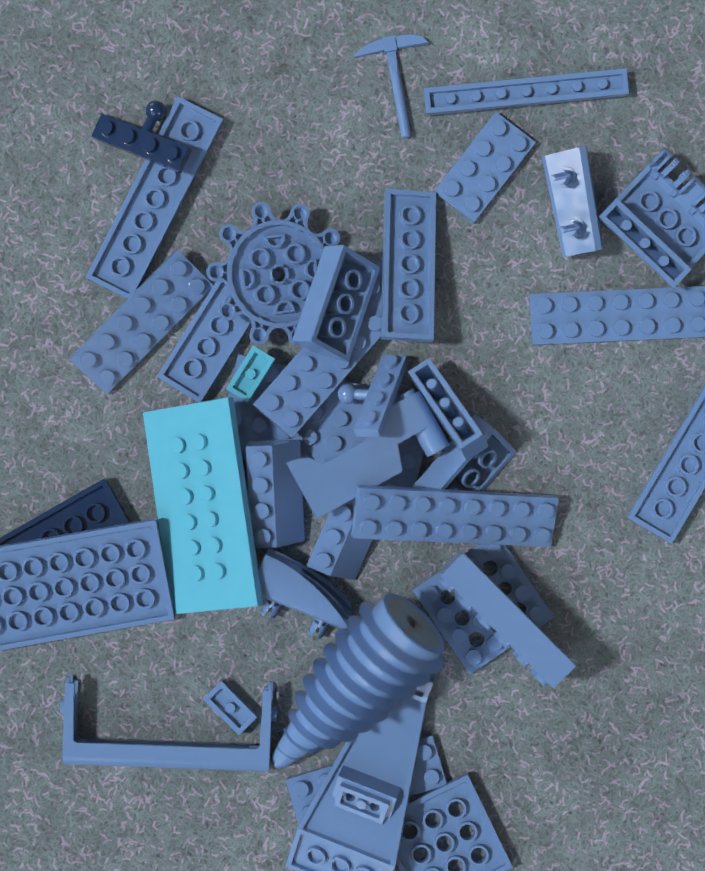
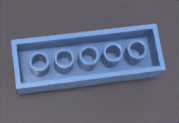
(508, 621)

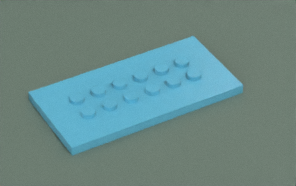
(203, 506)

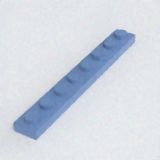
(526, 91)

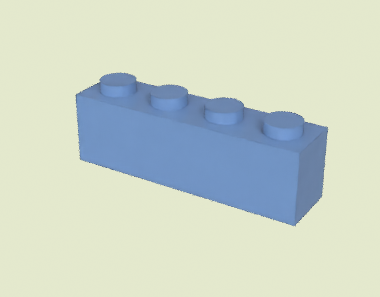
(448, 409)

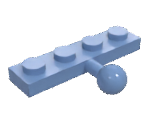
(378, 398)

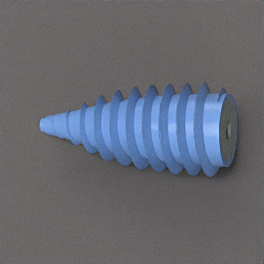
(361, 677)

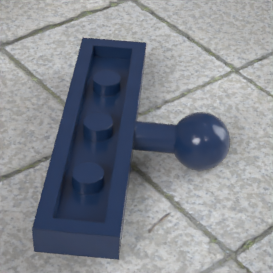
(142, 141)

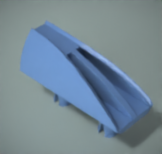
(573, 201)
(303, 590)

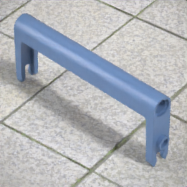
(164, 753)

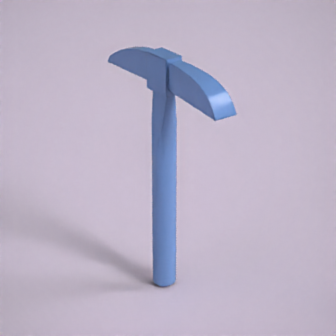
(390, 45)

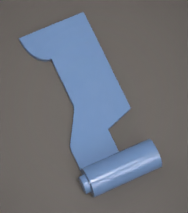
(371, 461)

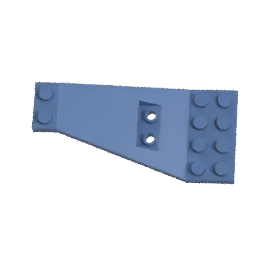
(377, 769)

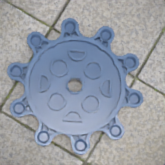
(251, 264)

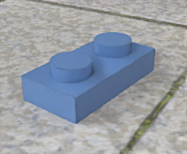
(230, 707)

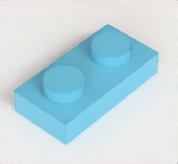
(250, 374)

